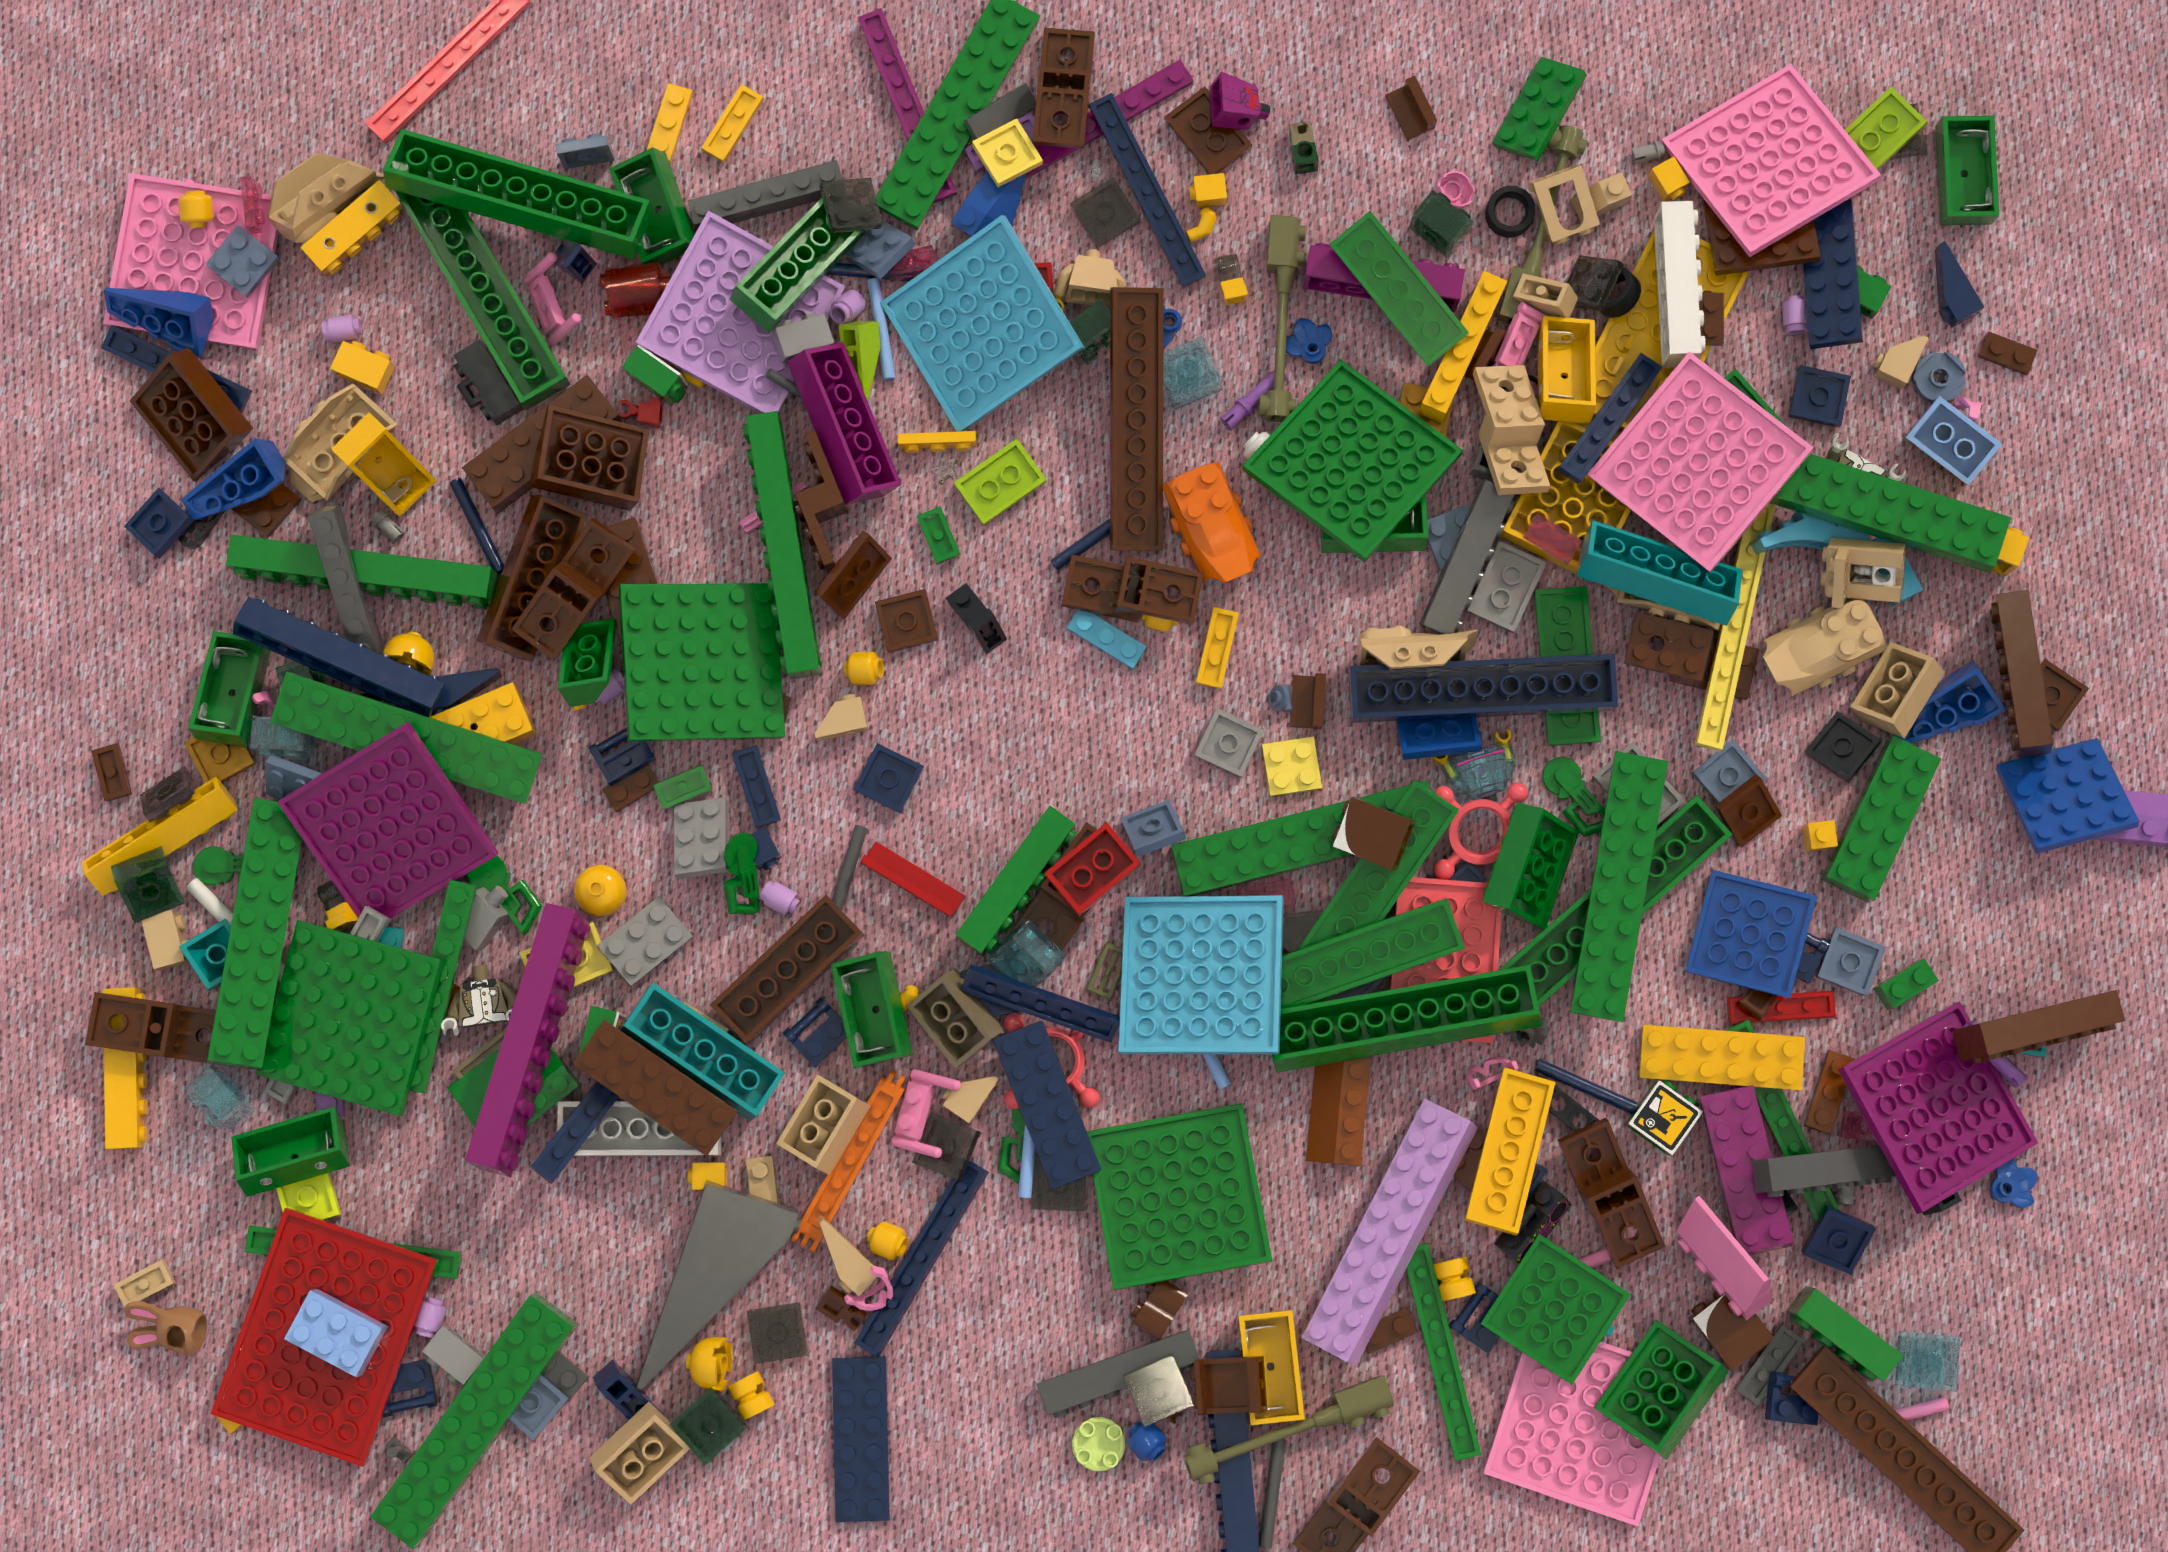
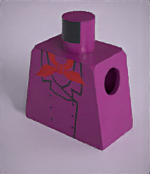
(1235, 103)

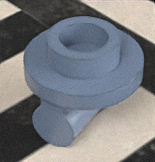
(1280, 698)

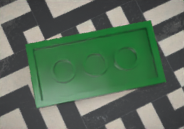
(1539, 109)

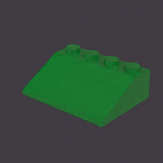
(1530, 865)
(472, 1087)
(1661, 1389)

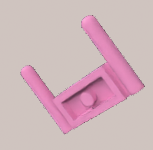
(546, 304)
(1520, 338)
(915, 1111)

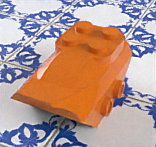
(1211, 523)

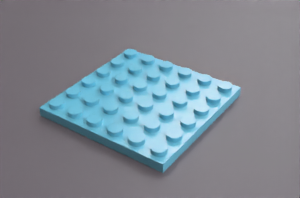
(982, 324)
(1201, 975)

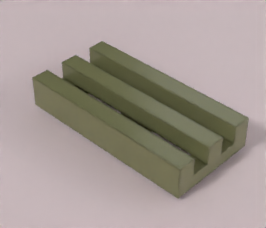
(1099, 992)

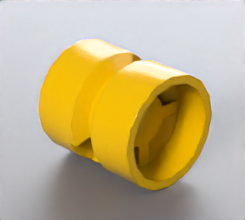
(1454, 1278)
(751, 1395)

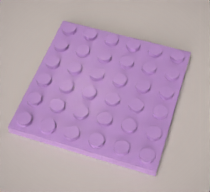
(711, 336)

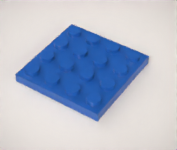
(2067, 796)
(1751, 934)

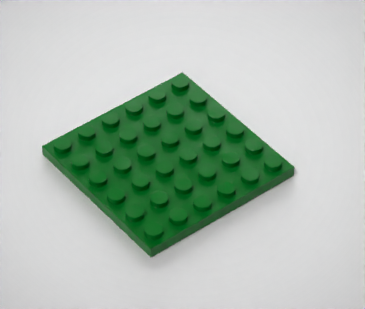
(1352, 460)
(700, 662)
(350, 1017)
(1179, 1197)

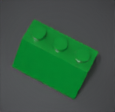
(587, 662)

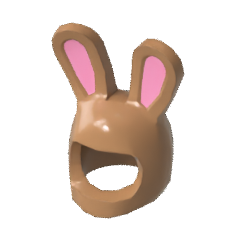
(176, 1329)

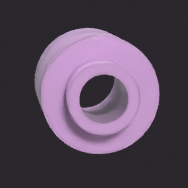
(847, 307)
(1795, 315)
(341, 328)
(614, 688)
(779, 898)
(430, 1317)

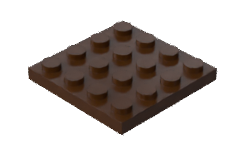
(1729, 257)

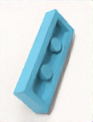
(1107, 638)

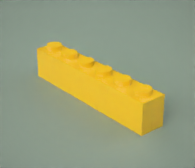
(1458, 358)
(172, 832)
(124, 1089)

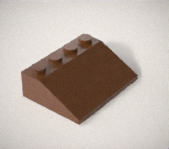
(190, 413)
(590, 458)

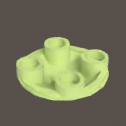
(1098, 1444)

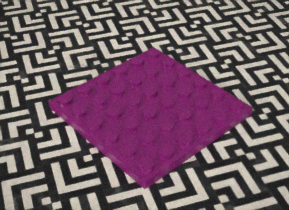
(388, 825)
(1936, 1114)

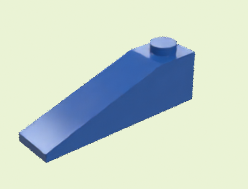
(988, 203)
(174, 316)
(240, 480)
(1956, 702)

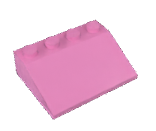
(1723, 1260)

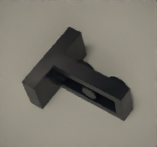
(977, 618)

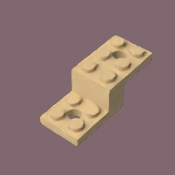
(1511, 429)

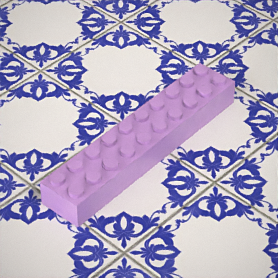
(1390, 1232)

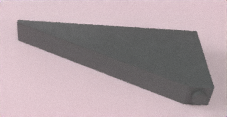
(723, 1251)

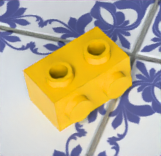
(363, 367)

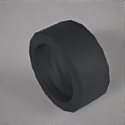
(1510, 192)
(1627, 298)

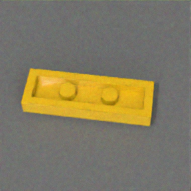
(670, 119)
(732, 123)
(937, 441)
(1217, 648)

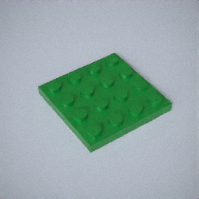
(1555, 1309)

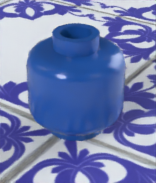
(1146, 1441)

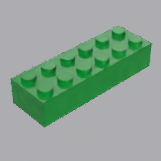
(792, 268)
(1881, 819)
(1016, 881)

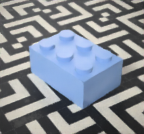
(1953, 440)
(336, 1332)

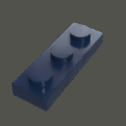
(756, 786)

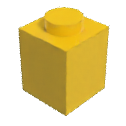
(1669, 179)
(1208, 190)
(1819, 836)
(707, 1171)

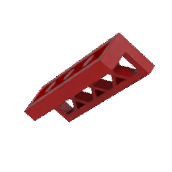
(913, 879)

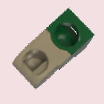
(1303, 148)

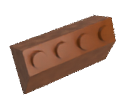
(1338, 1112)

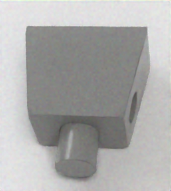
(486, 916)

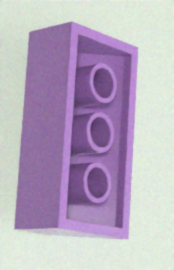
(2153, 818)

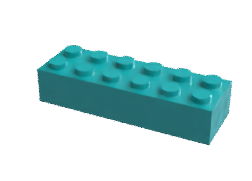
(1658, 573)
(702, 1051)

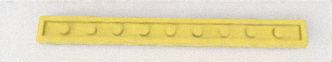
(1732, 640)

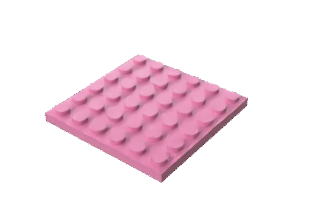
(1770, 160)
(168, 255)
(1700, 462)
(1567, 1448)

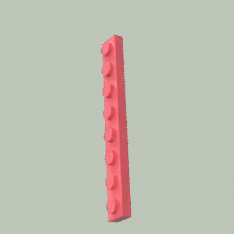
(444, 67)

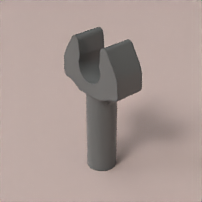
(395, 1449)

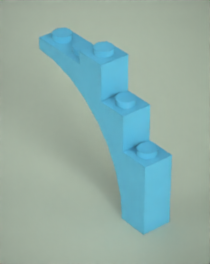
(1816, 533)

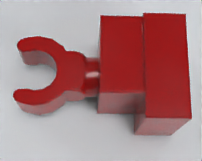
(648, 413)

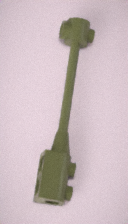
(1566, 145)
(1282, 259)
(1348, 1407)

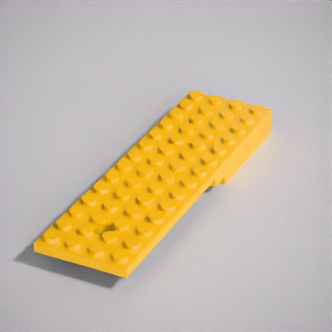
(1618, 347)

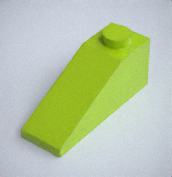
(863, 348)

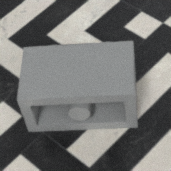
(800, 335)
(453, 1355)

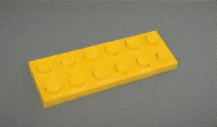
(1722, 1057)
(1510, 1151)

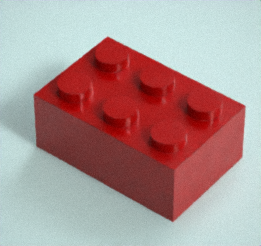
(1092, 869)

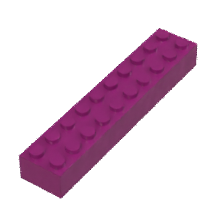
(528, 1040)

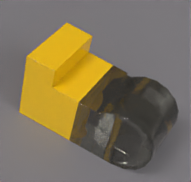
(1231, 279)
(336, 907)

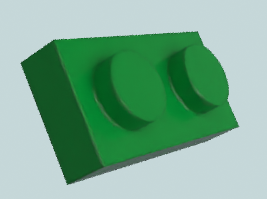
(938, 535)
(682, 786)

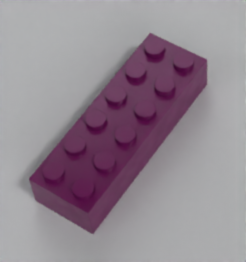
(1329, 274)
(844, 423)
(1736, 1140)

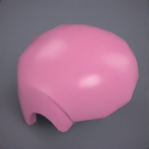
(1456, 188)

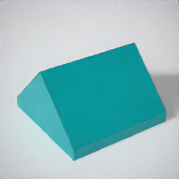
(207, 953)

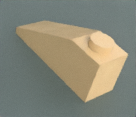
(848, 1261)

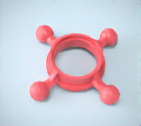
(1445, 868)
(1088, 1096)

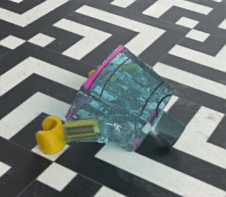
(1481, 772)

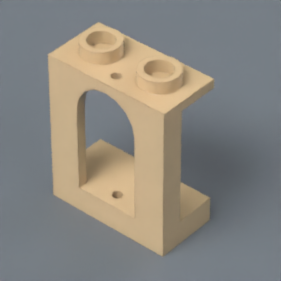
(1540, 188)

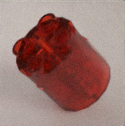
(633, 289)

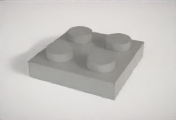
(1229, 743)

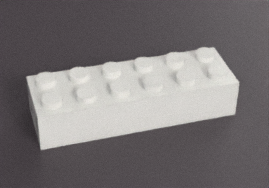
(1678, 282)
(630, 1133)

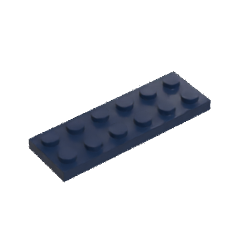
(1834, 282)
(1046, 1104)
(860, 1439)

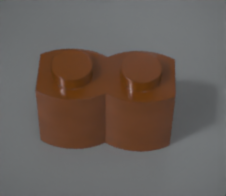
(1159, 1308)

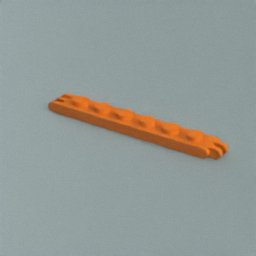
(838, 1183)

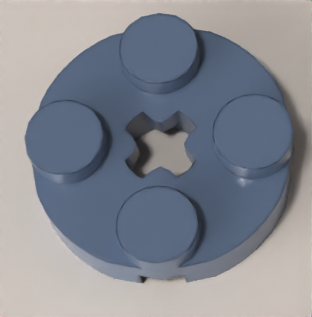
(1939, 362)

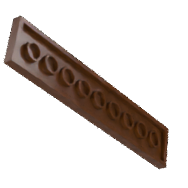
(1136, 418)
(1904, 1455)

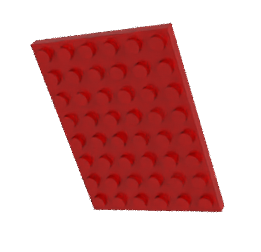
(288, 1389)

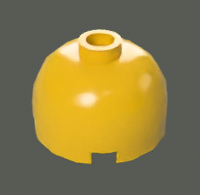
(411, 650)
(600, 890)
(709, 1363)

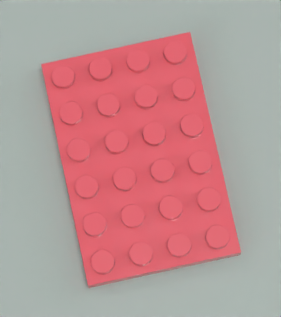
(1477, 925)

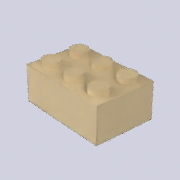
(1897, 689)
(823, 1124)
(638, 1453)

